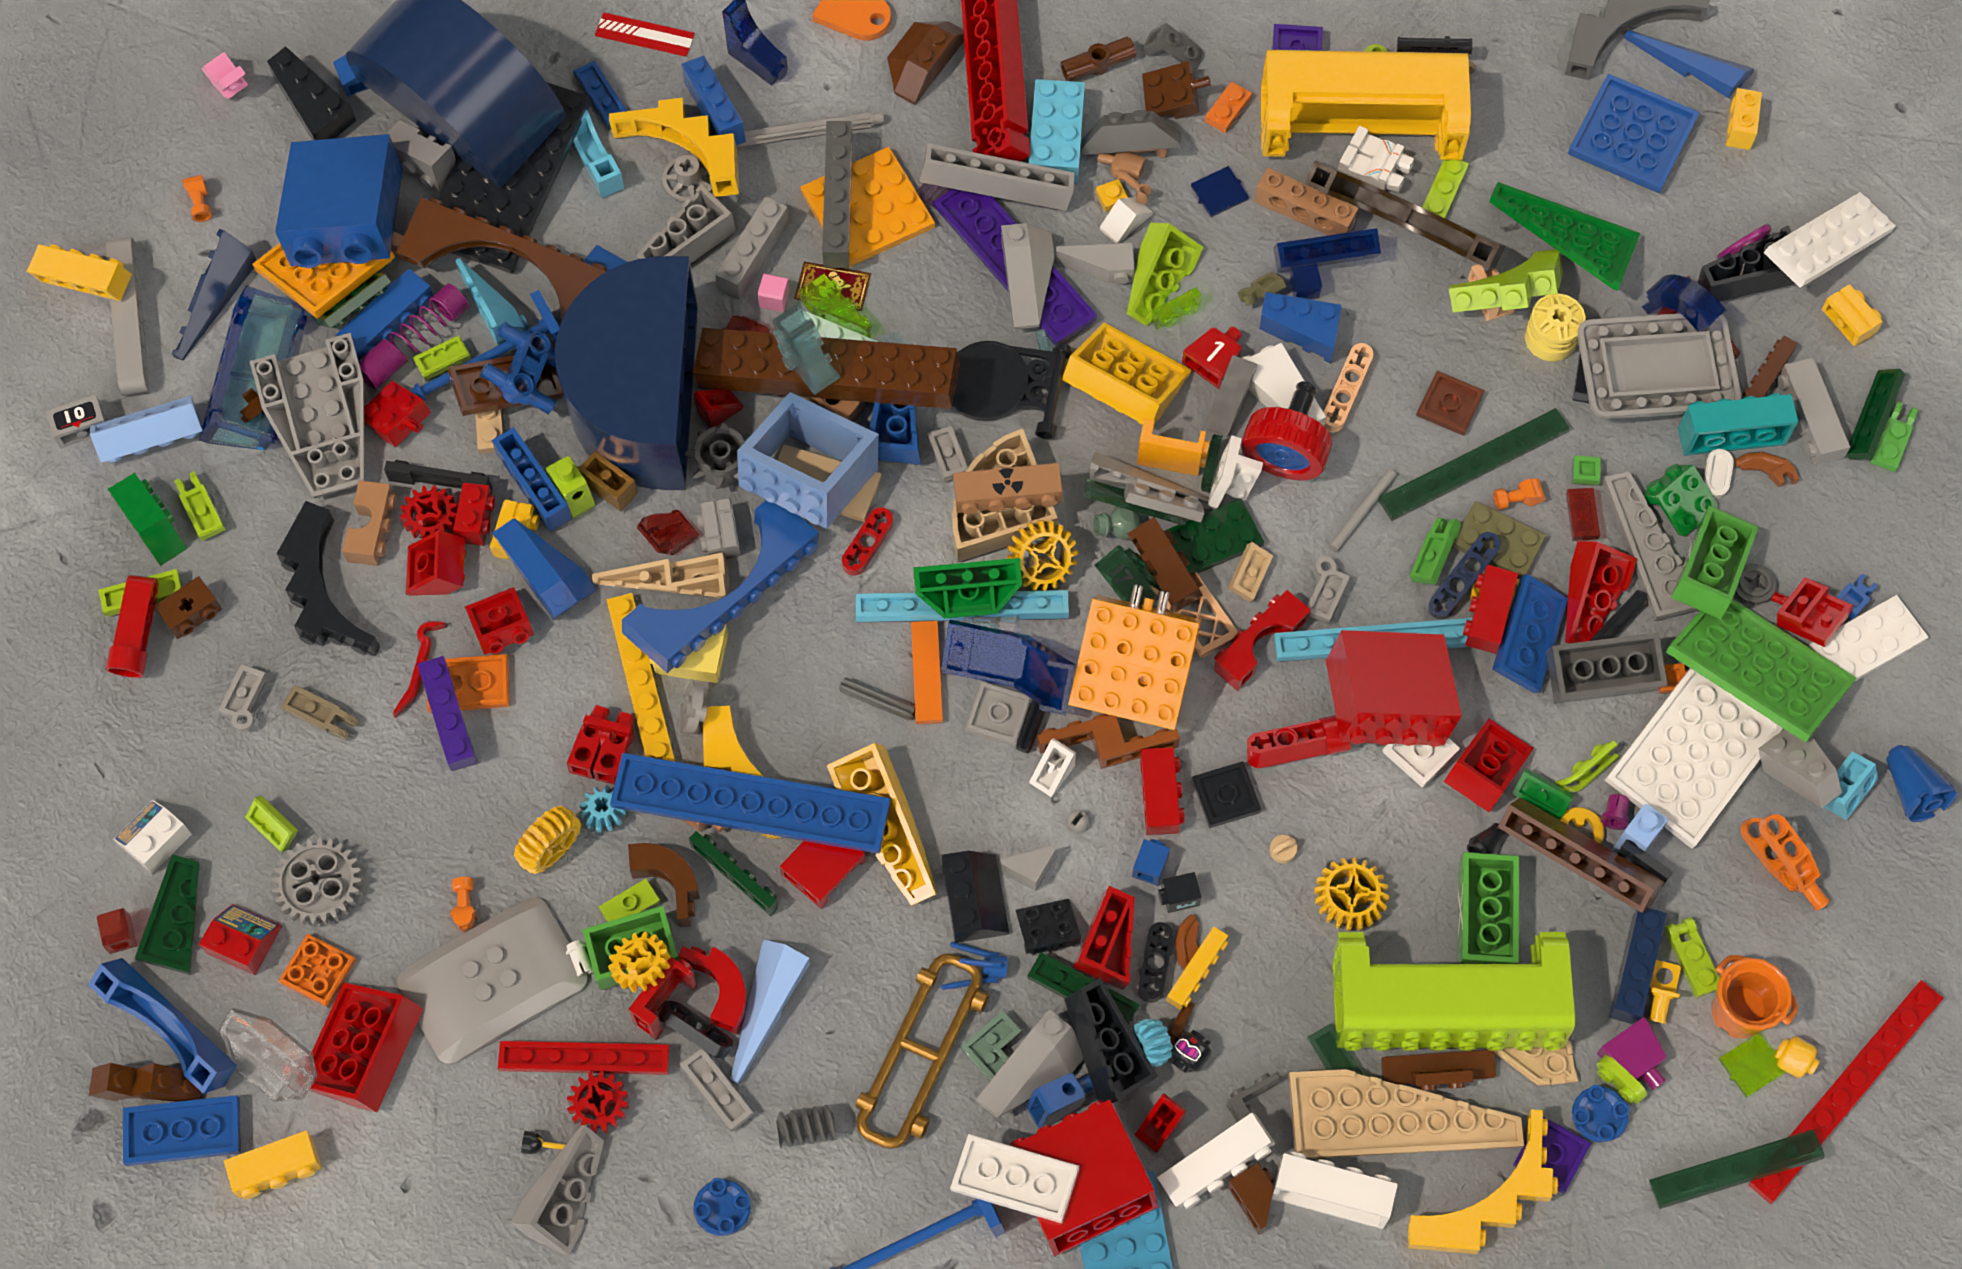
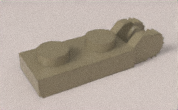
(317, 712)

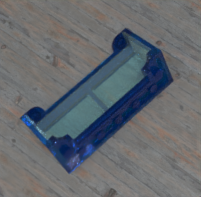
(258, 328)

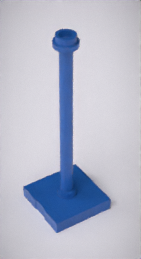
(546, 325)
(978, 1208)

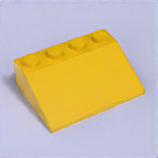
(1125, 374)

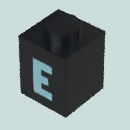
(1180, 892)

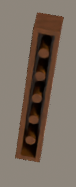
(1581, 854)

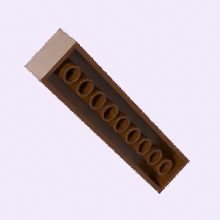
(866, 369)

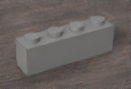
(752, 248)
(1815, 412)

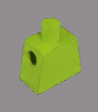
(569, 481)

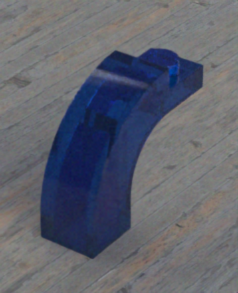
(1685, 297)

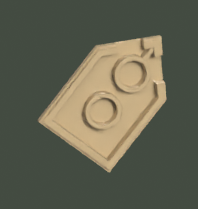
(1541, 1065)

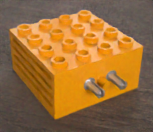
(1135, 660)

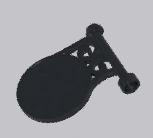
(996, 380)

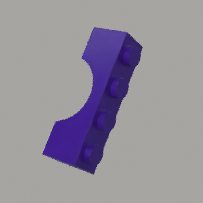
(447, 713)

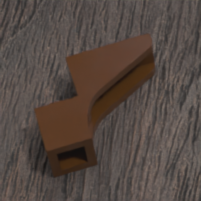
(146, 1082)

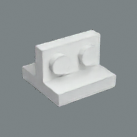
(1233, 474)

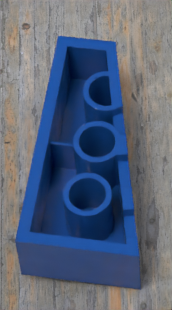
(896, 433)

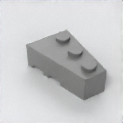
(422, 155)

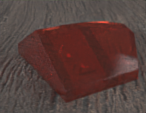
(667, 531)

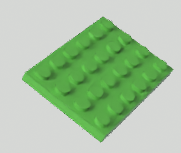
(1763, 668)

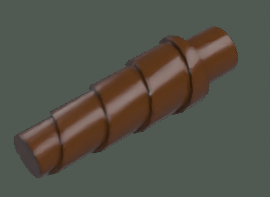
(1180, 1023)

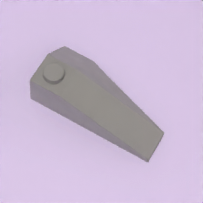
(1028, 266)
(1041, 1057)
(556, 1202)

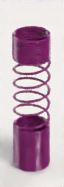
(387, 359)

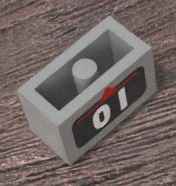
(72, 421)

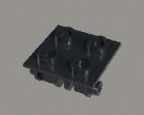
(1048, 926)

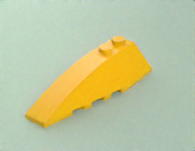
(902, 851)

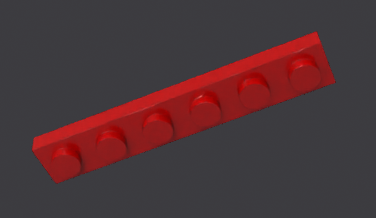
(583, 1057)

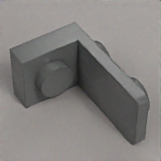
(1173, 43)
(1236, 1103)

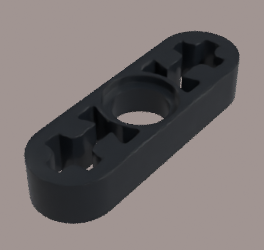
(1144, 979)
(695, 1029)

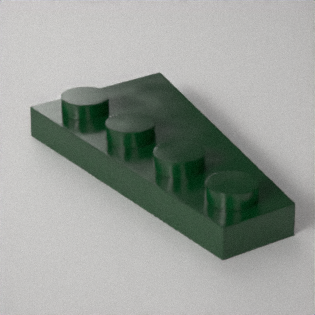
(170, 927)

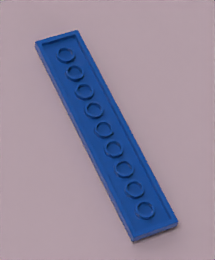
(751, 803)

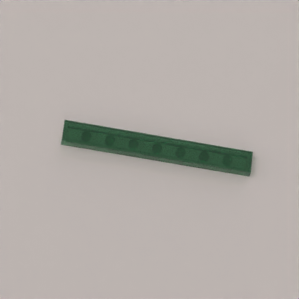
(1473, 464)

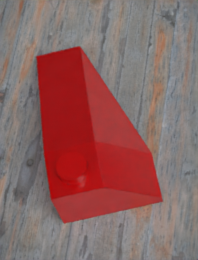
(1595, 584)

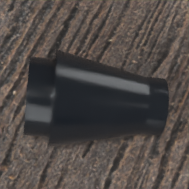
(1486, 841)

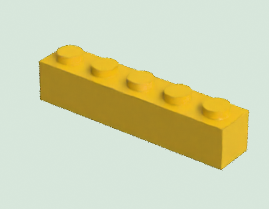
(1197, 968)

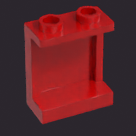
(819, 869)
(649, 1002)

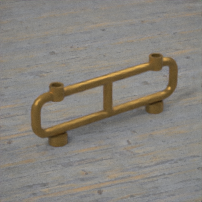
(915, 1123)

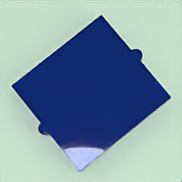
(1219, 191)

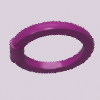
(1751, 238)

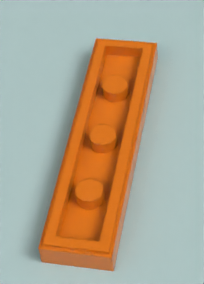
(926, 672)

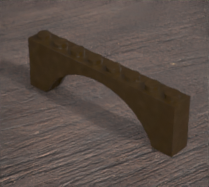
(1405, 214)

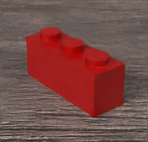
(1490, 609)
(1161, 791)

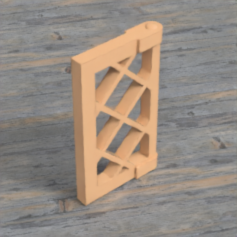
(1220, 617)

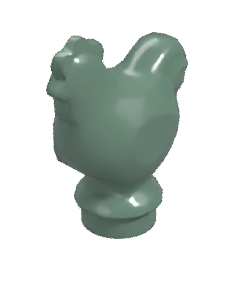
(1118, 523)

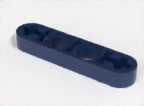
(1461, 573)

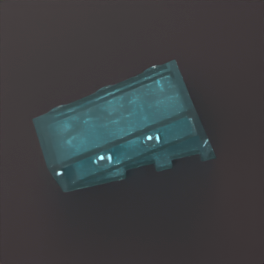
(802, 348)

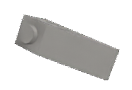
(1101, 261)

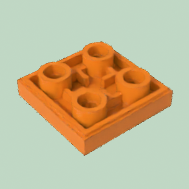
(317, 970)

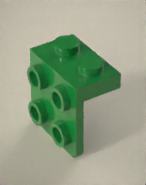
(1681, 497)

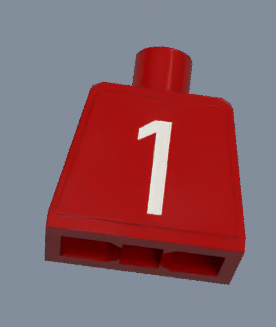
(1212, 354)

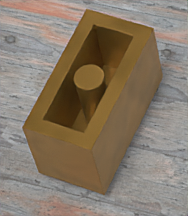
(608, 481)

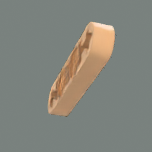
(1349, 388)

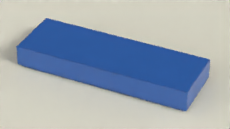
(598, 88)

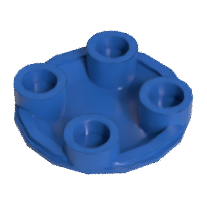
(1600, 1114)
(722, 1207)

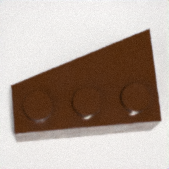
(1166, 564)

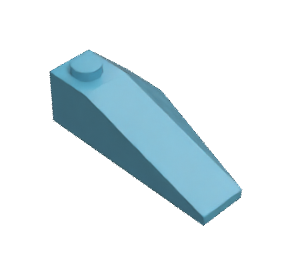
(490, 303)

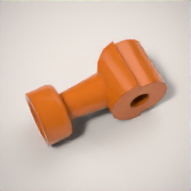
(196, 190)
(1528, 491)
(463, 914)

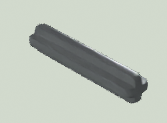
(877, 698)

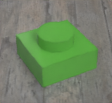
(1586, 470)

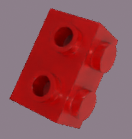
(474, 513)

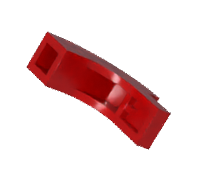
(732, 998)

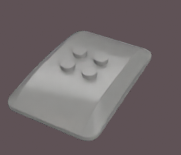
(1655, 365)
(492, 980)

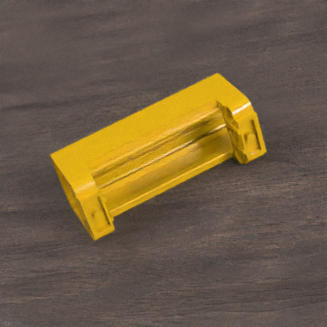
(1365, 89)

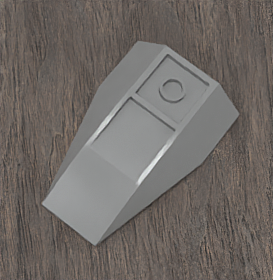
(317, 408)

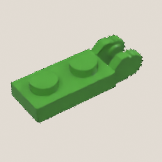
(1894, 439)
(1435, 551)

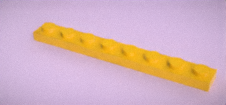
(641, 685)

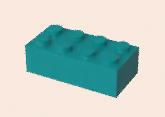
(1737, 424)

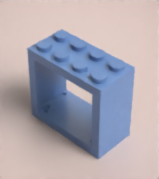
(793, 489)

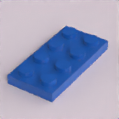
(1529, 633)
(181, 1130)

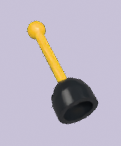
(533, 1142)

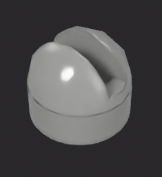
(1081, 826)

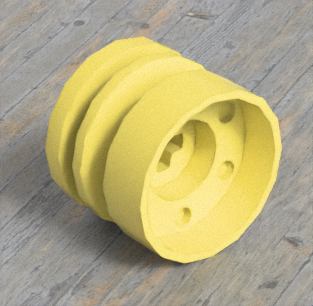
(1553, 327)

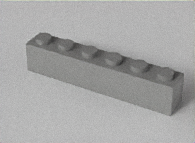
(997, 177)

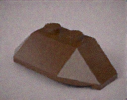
(922, 56)

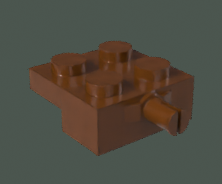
(1173, 90)

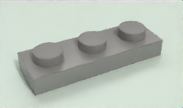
(1164, 501)
(716, 1089)

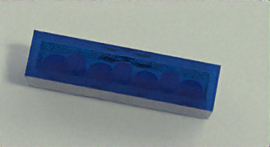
(1327, 249)

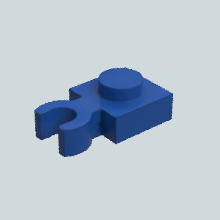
(1857, 595)

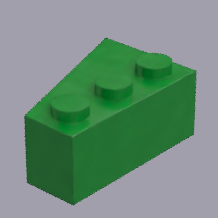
(147, 517)

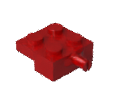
(395, 413)
(1811, 612)

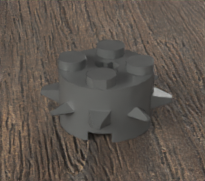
(717, 455)

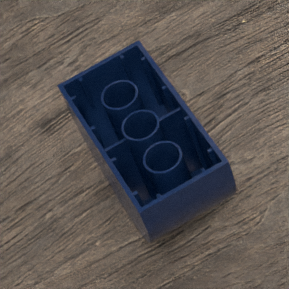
(458, 83)
(630, 368)

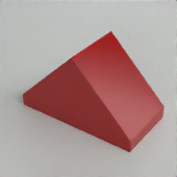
(716, 405)
(1161, 1123)

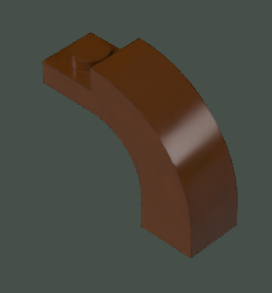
(663, 863)

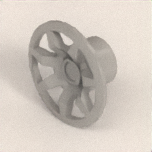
(687, 174)

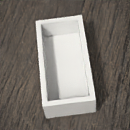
(1334, 1190)

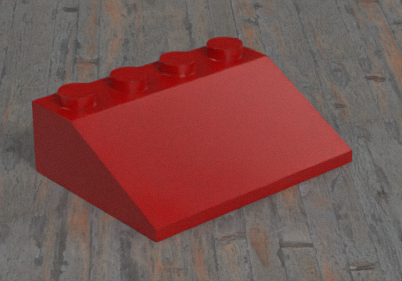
(362, 1045)

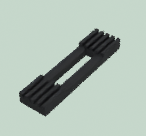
(406, 473)

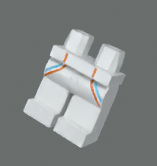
(1375, 161)

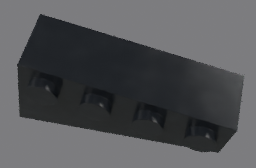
(1107, 1043)

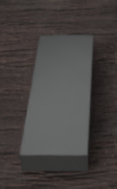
(1231, 396)

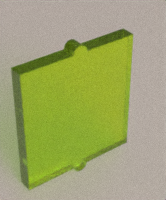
(1751, 1065)

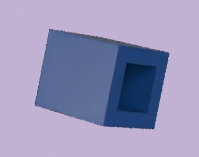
(1151, 861)

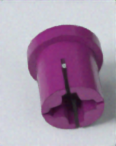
(1616, 813)

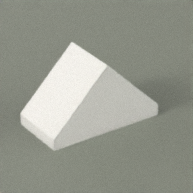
(1124, 219)
(1053, 767)

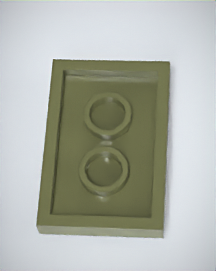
(1518, 540)

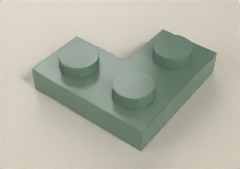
(987, 1044)

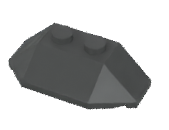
(1130, 133)

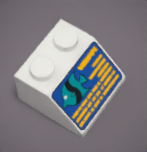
(153, 836)

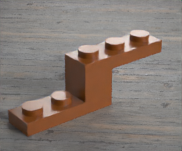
(1107, 739)

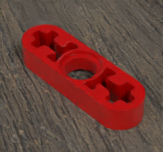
(867, 552)

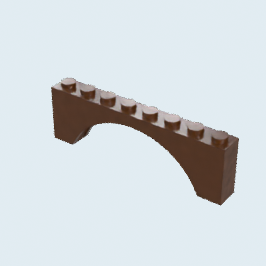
(440, 231)

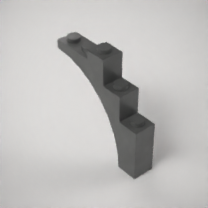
(1597, 33)

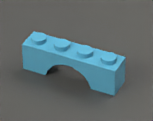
(596, 160)

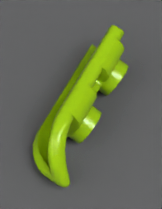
(1581, 769)

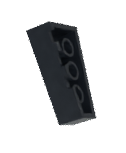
(312, 99)
(1745, 271)

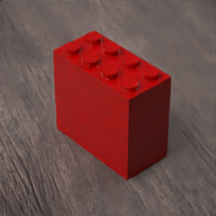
(1393, 688)
(1110, 1179)

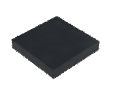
(1226, 794)

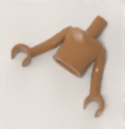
(1129, 168)

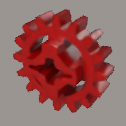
(427, 503)
(609, 1100)

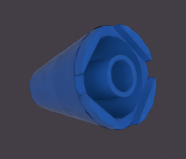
(1918, 784)

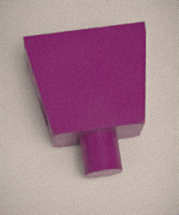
(1638, 1053)

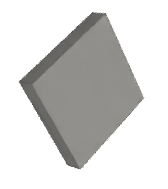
(998, 714)

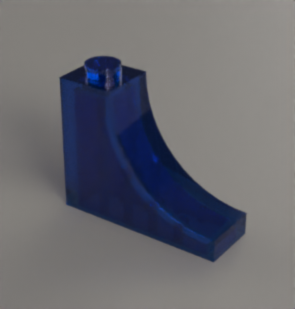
(750, 45)

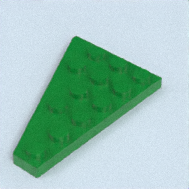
(1585, 239)

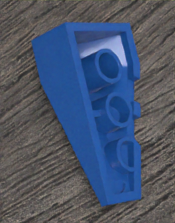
(548, 572)

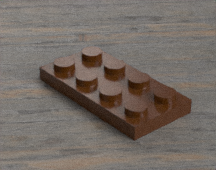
(480, 395)

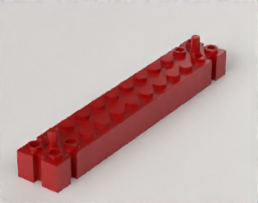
(995, 78)

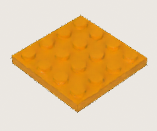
(882, 206)
(316, 287)

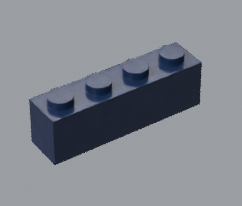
(1637, 966)

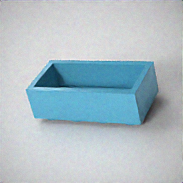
(1057, 125)

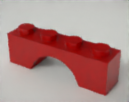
(1237, 662)

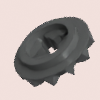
(1765, 583)

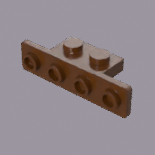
(1439, 1068)

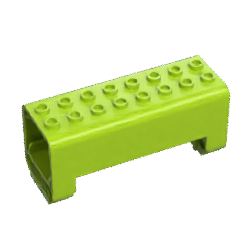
(1453, 1002)

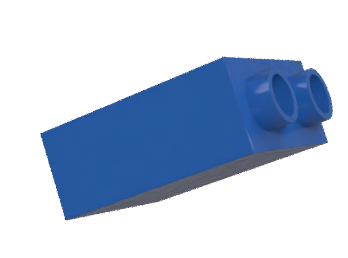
(339, 200)

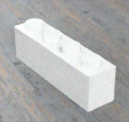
(1216, 1161)

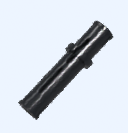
(1434, 45)

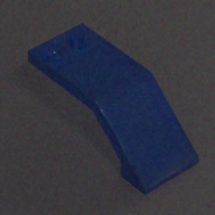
(1009, 661)

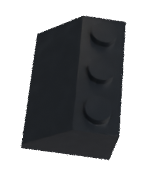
(974, 895)

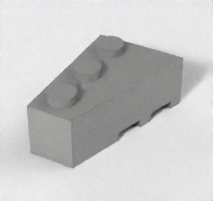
(1801, 767)

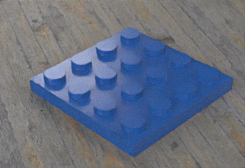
(1633, 133)

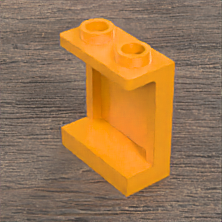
(1171, 453)

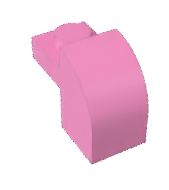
(225, 75)

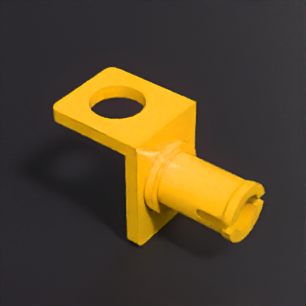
(1663, 992)

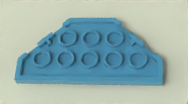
(1132, 1245)

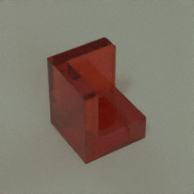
(116, 931)

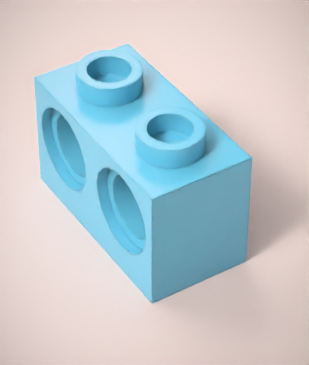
(1856, 780)

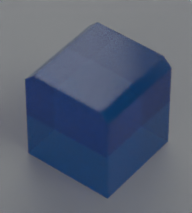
(1306, 282)

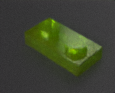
(1182, 305)

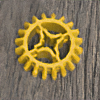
(1047, 546)
(547, 839)
(1362, 894)

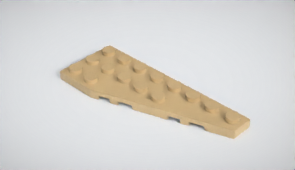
(1363, 1116)

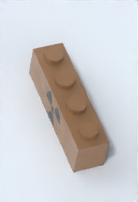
(1007, 488)

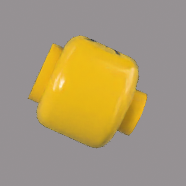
(1797, 1057)

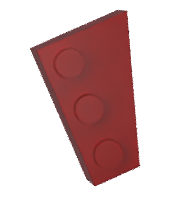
(1108, 940)

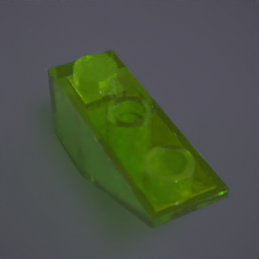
(824, 300)

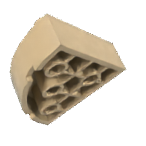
(991, 530)

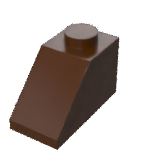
(1253, 1193)

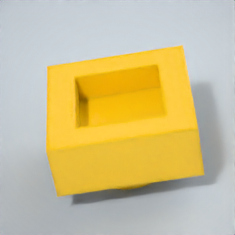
(1110, 193)

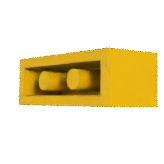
(272, 1165)

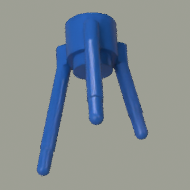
(994, 966)

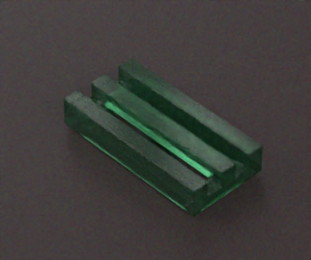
(1211, 463)

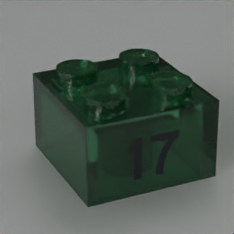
(1124, 570)

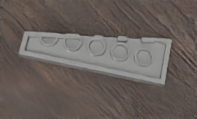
(1656, 561)

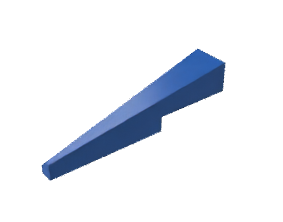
(1714, 71)

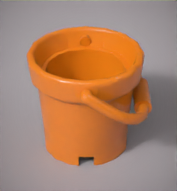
(1751, 997)

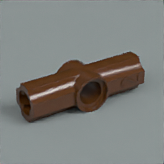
(1086, 63)

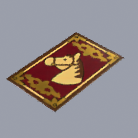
(851, 282)

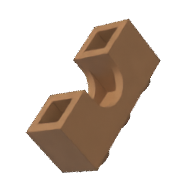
(367, 543)

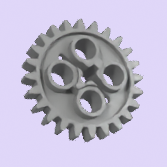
(313, 859)

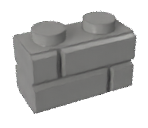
(719, 528)

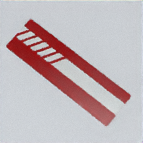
(644, 34)

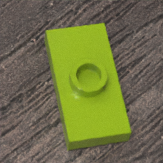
(441, 357)
(271, 823)
(631, 901)

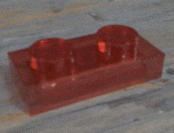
(1582, 514)

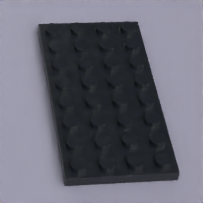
(525, 192)

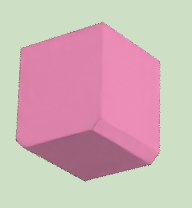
(773, 292)

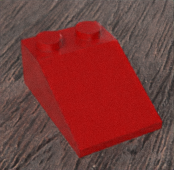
(1488, 765)

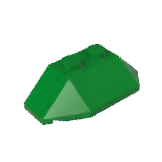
(968, 587)

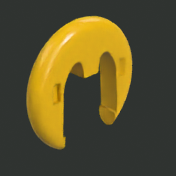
(1581, 814)

